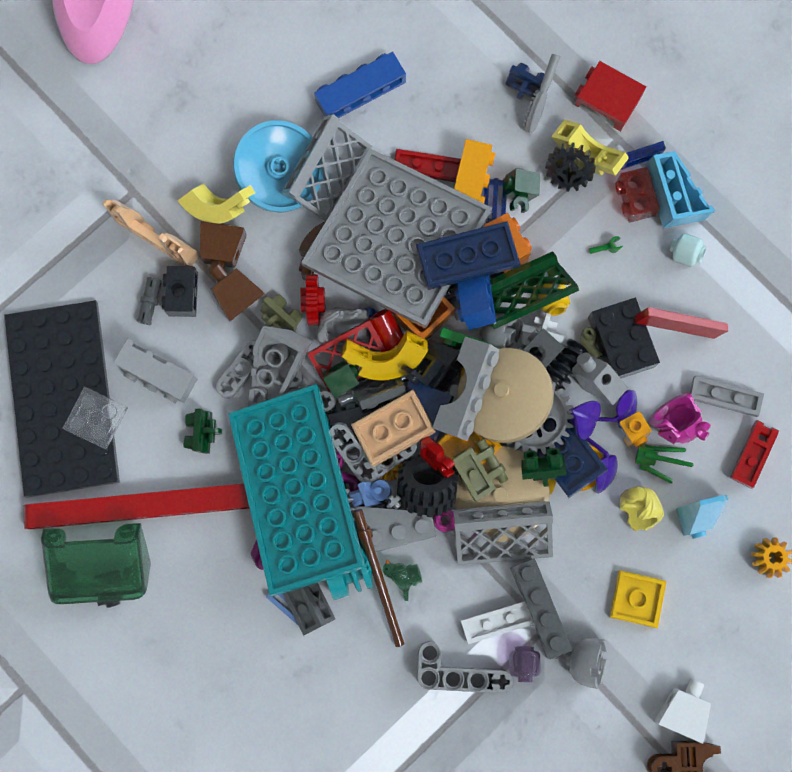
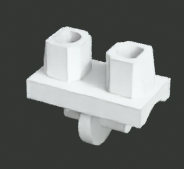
(528, 329)

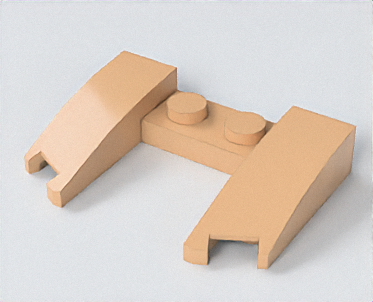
(165, 242)

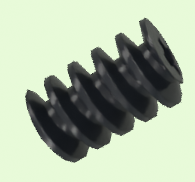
(565, 362)

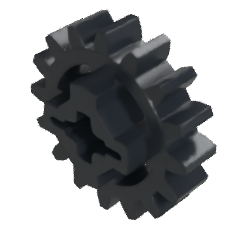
(581, 165)

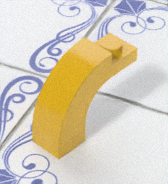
(386, 364)

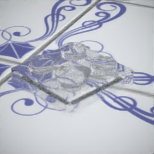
(95, 418)

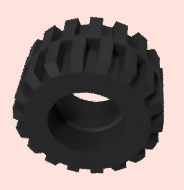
(425, 489)

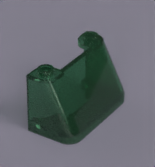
(96, 568)

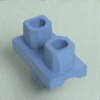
(371, 493)

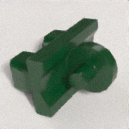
(203, 431)
(545, 467)

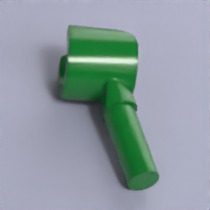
(609, 246)

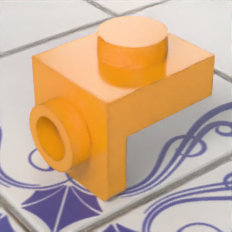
(635, 429)

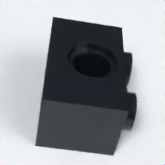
(185, 304)

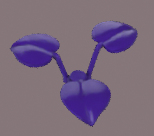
(585, 421)

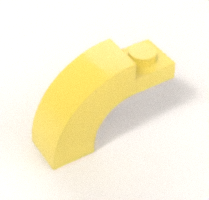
(606, 158)
(213, 209)

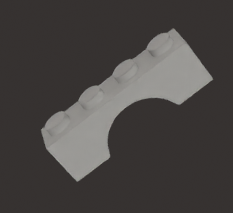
(459, 416)

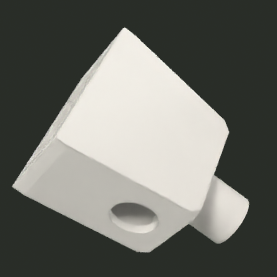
(686, 712)

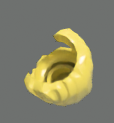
(642, 507)

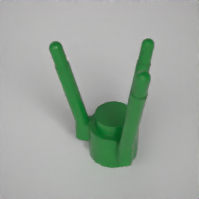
(646, 456)

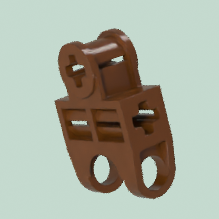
(685, 757)

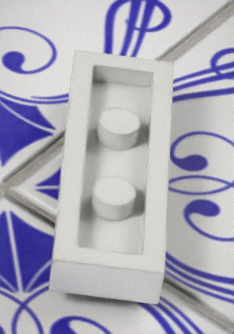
(496, 622)

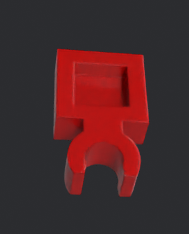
(434, 456)

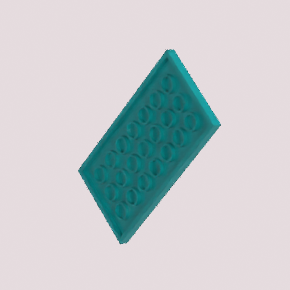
(295, 491)

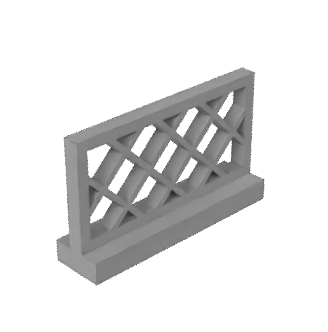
(314, 154)
(503, 518)

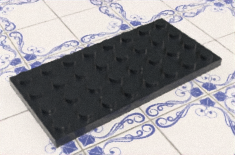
(51, 361)

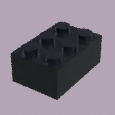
(621, 340)

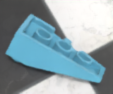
(701, 515)

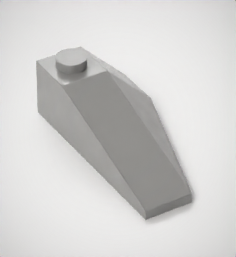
(276, 362)

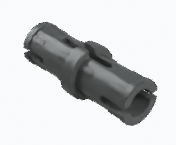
(149, 301)

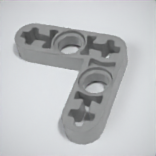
(243, 378)
(379, 469)

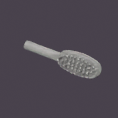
(541, 96)

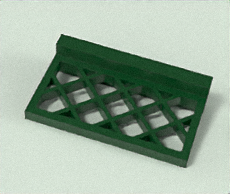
(521, 281)

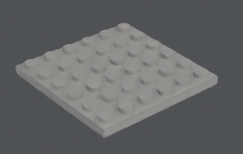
(375, 232)

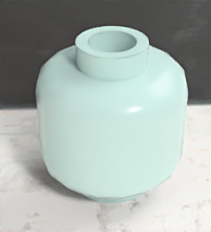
(688, 250)

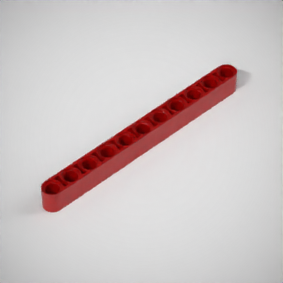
(135, 506)

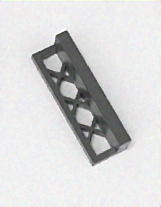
(307, 608)

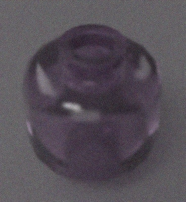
(524, 663)

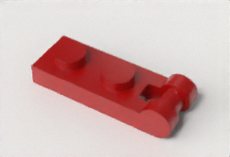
(754, 455)

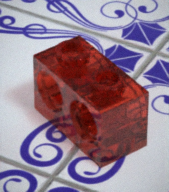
(643, 194)

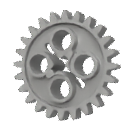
(560, 414)

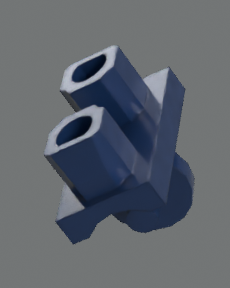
(523, 81)

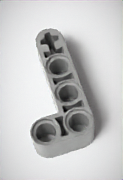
(464, 674)

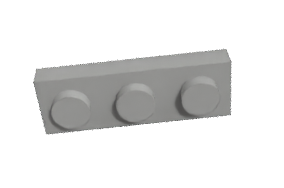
(726, 396)

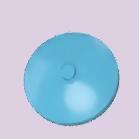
(267, 160)

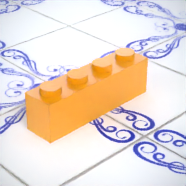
(473, 169)

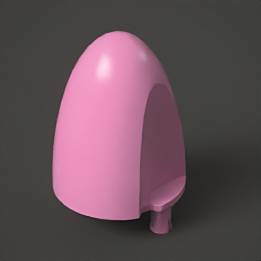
(92, 26)

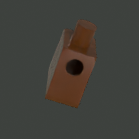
(221, 244)
(234, 291)

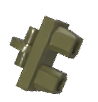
(276, 316)

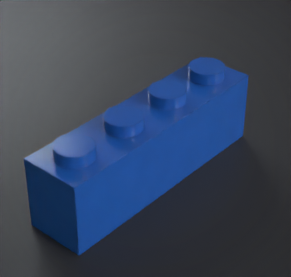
(360, 86)
(475, 302)

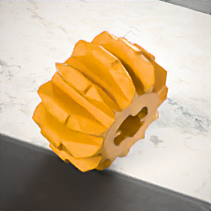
(781, 556)

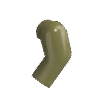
(588, 340)

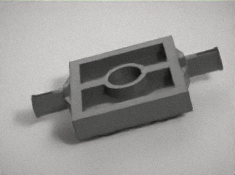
(372, 392)

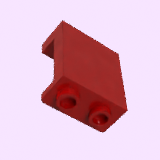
(610, 93)

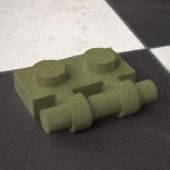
(473, 473)

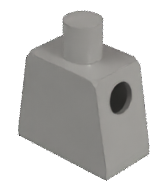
(590, 372)

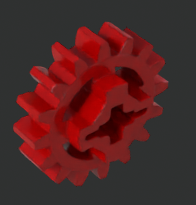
(312, 299)

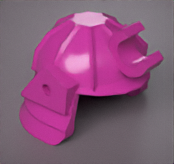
(680, 420)

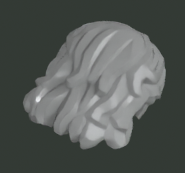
(339, 320)

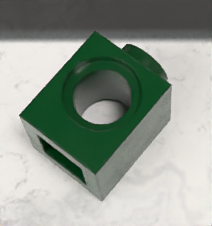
(341, 378)

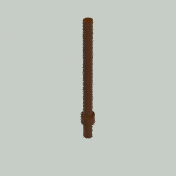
(365, 534)

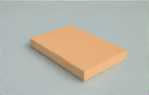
(393, 428)

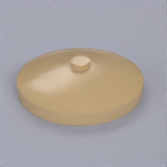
(516, 398)
(511, 492)

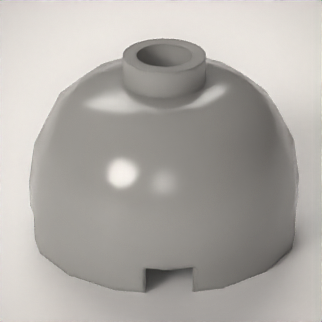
(503, 336)
(587, 662)

